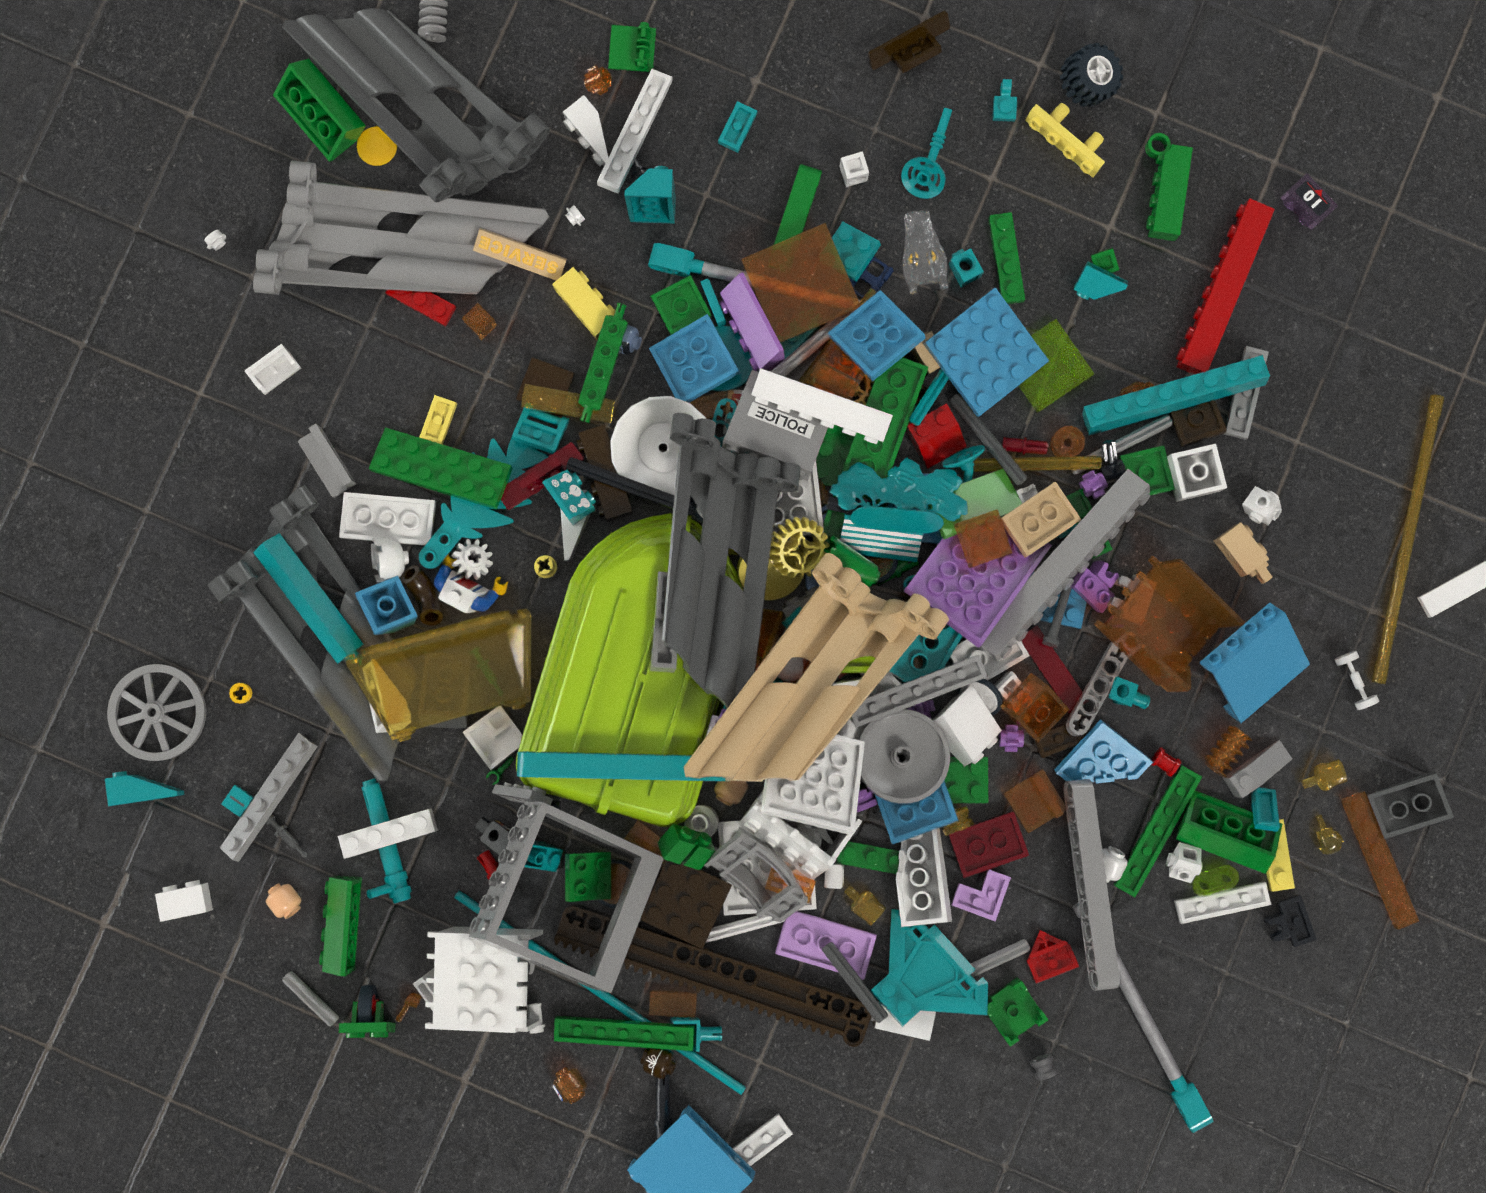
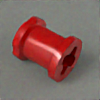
(1165, 761)

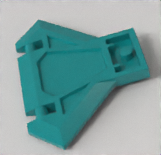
(927, 975)

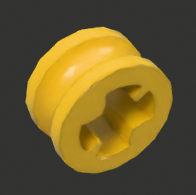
(236, 687)

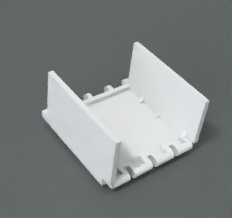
(790, 843)
(479, 983)

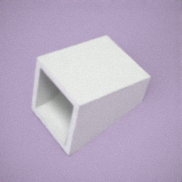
(967, 726)

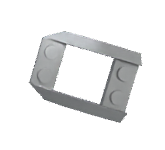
(728, 861)

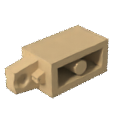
(1244, 552)

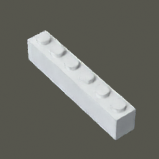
(822, 405)

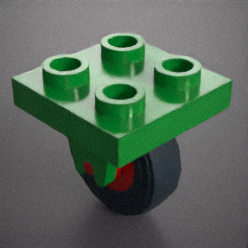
(367, 1016)

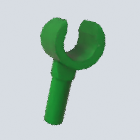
(500, 770)

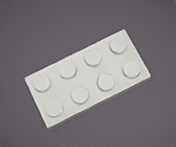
(387, 516)

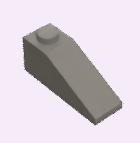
(1257, 770)

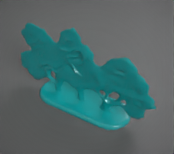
(905, 489)

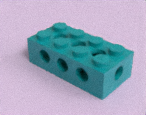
(932, 658)

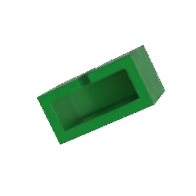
(683, 841)

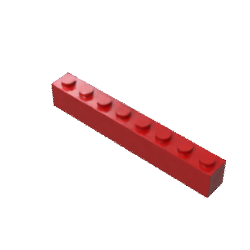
(1225, 287)

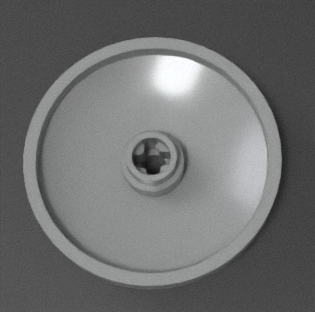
(924, 753)

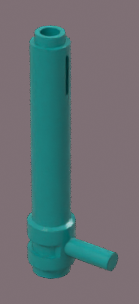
(395, 876)

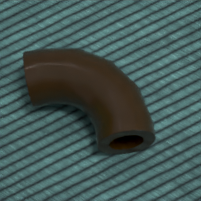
(425, 595)

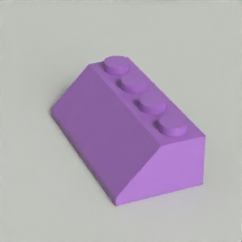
(751, 324)

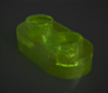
(1214, 880)

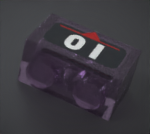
(1308, 201)

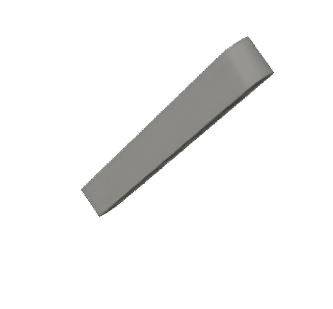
(1091, 885)

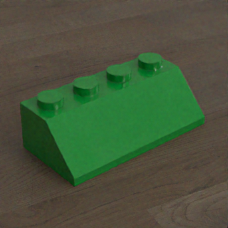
(318, 109)
(1227, 832)
(341, 925)

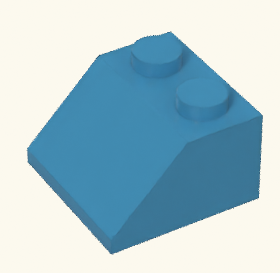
(387, 606)

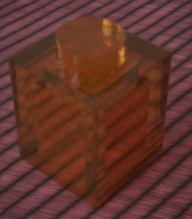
(479, 321)

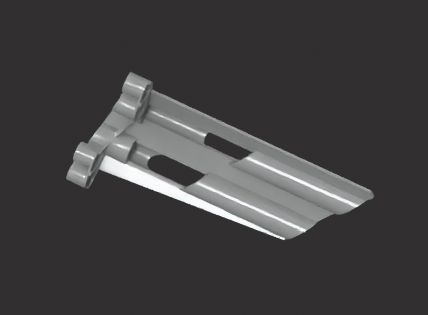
(341, 221)

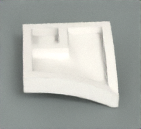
(494, 737)

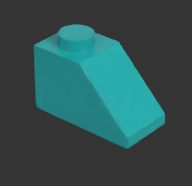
(1098, 282)

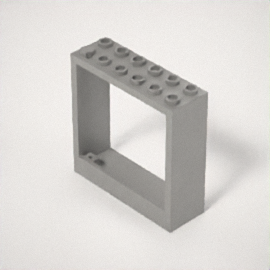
(624, 918)

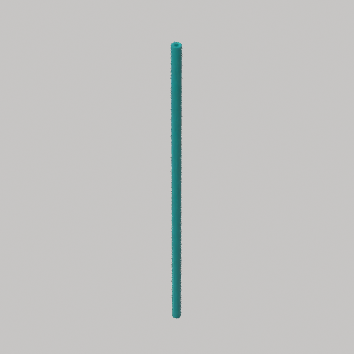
(617, 1004)

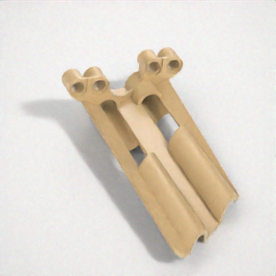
(786, 726)

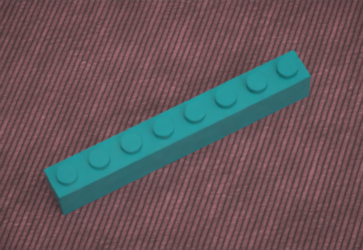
(1175, 395)

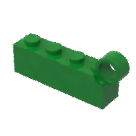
(1170, 188)

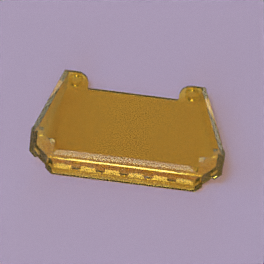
(447, 672)

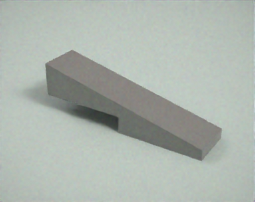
(662, 657)

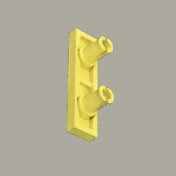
(1065, 141)

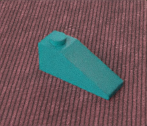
(134, 788)

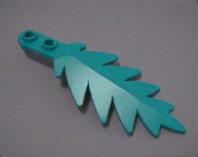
(470, 515)

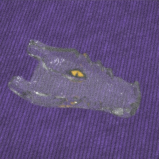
(923, 256)

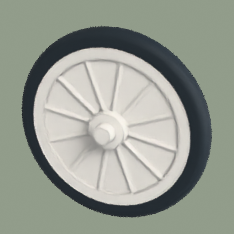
(988, 693)

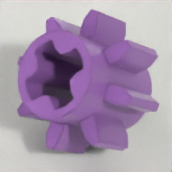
(1093, 484)
(924, 707)
(1011, 738)

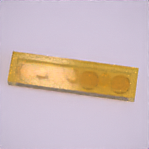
(562, 403)

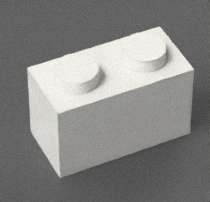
(184, 901)

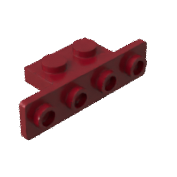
(531, 481)

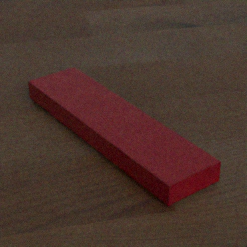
(1052, 668)

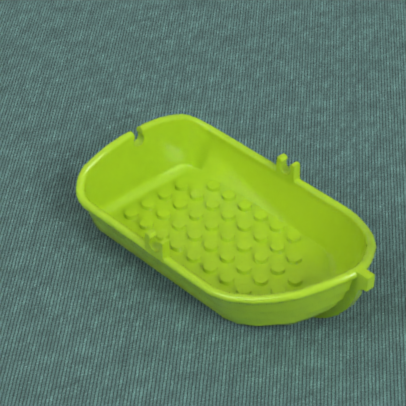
(600, 685)

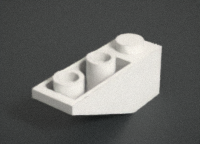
(586, 123)

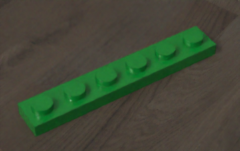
(1158, 830)
(624, 1033)

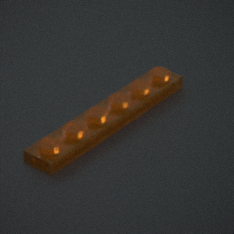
(1380, 860)

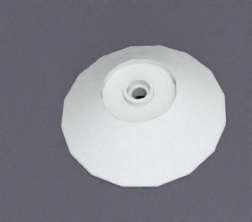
(638, 438)

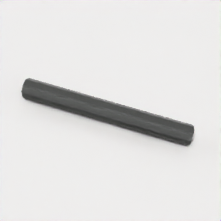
(988, 439)

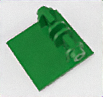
(632, 47)

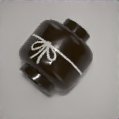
(658, 1062)

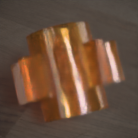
(597, 80)

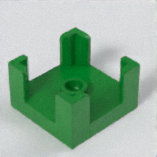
(1014, 1011)

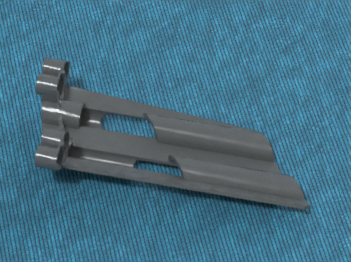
(281, 622)

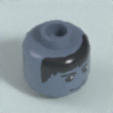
(631, 341)

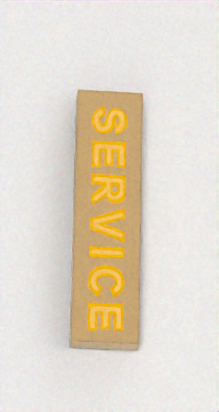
(519, 254)

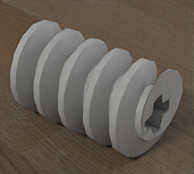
(431, 18)

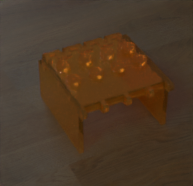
(1166, 621)

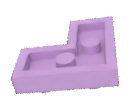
(984, 901)

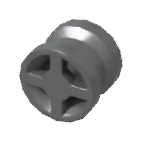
(1044, 1067)

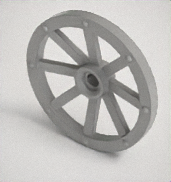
(161, 712)

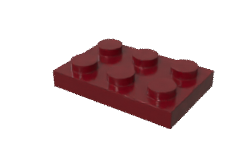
(988, 844)

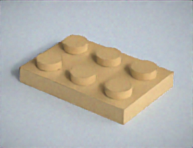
(1040, 519)

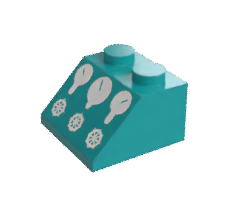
(569, 496)

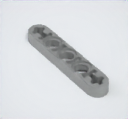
(1095, 697)

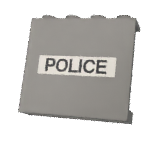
(773, 433)

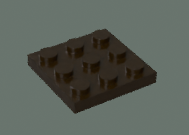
(685, 902)

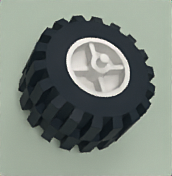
(1091, 75)

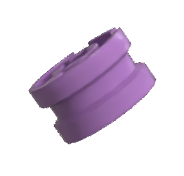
(865, 799)

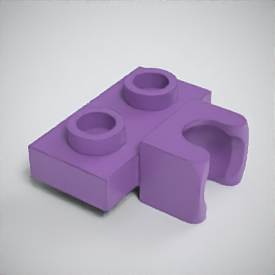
(1094, 585)

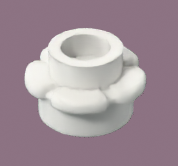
(574, 216)
(215, 240)

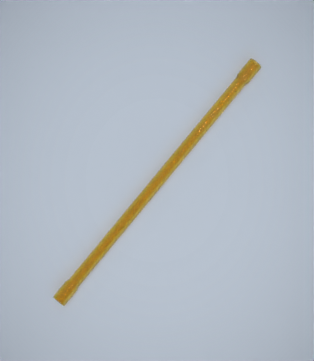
(1382, 664)

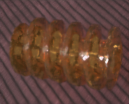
(1227, 750)

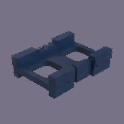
(875, 282)

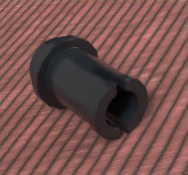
(637, 169)

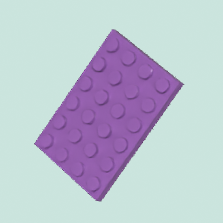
(974, 595)

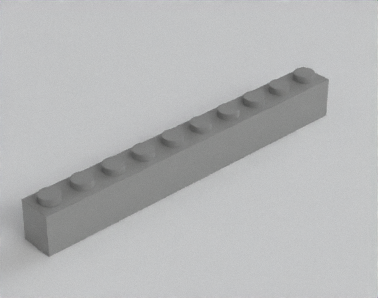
(1066, 561)

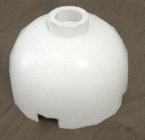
(388, 558)

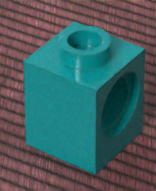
(962, 276)

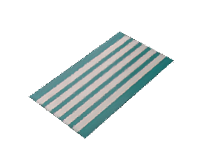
(881, 542)

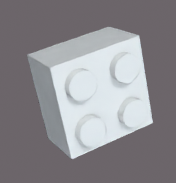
(1196, 472)

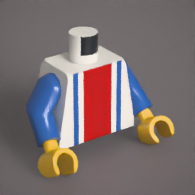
(464, 593)

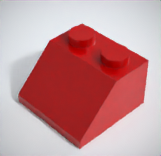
(936, 436)

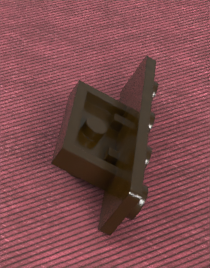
(912, 46)

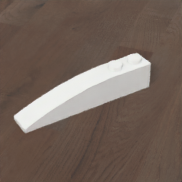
(923, 881)

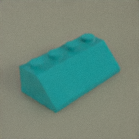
(652, 197)

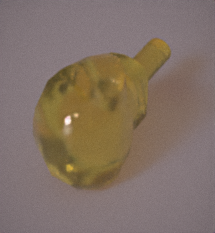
(1329, 841)

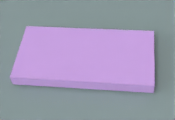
(806, 935)

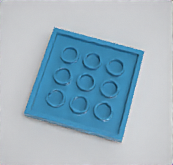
(986, 352)

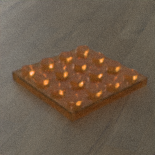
(801, 283)

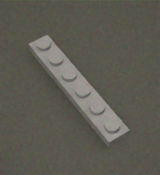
(919, 690)
(268, 797)

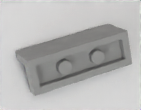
(326, 461)

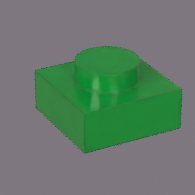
(1106, 259)

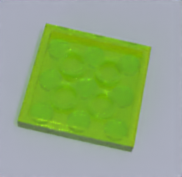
(1062, 372)

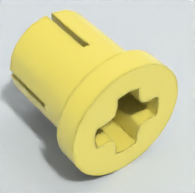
(545, 573)

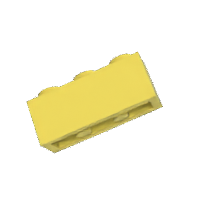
(583, 300)

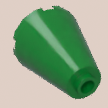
(852, 559)

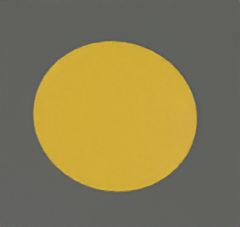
(375, 147)

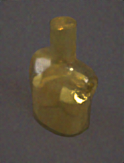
(1327, 776)
(865, 905)

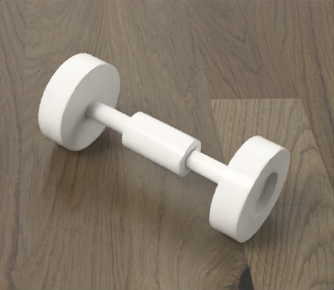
(1357, 681)

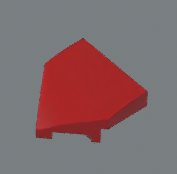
(1050, 957)

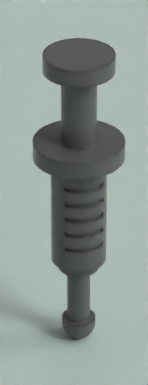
(285, 835)

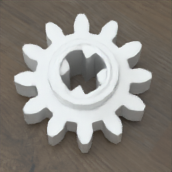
(468, 566)

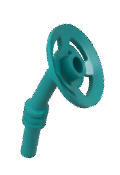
(930, 167)
(964, 460)

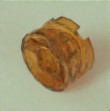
(1076, 438)

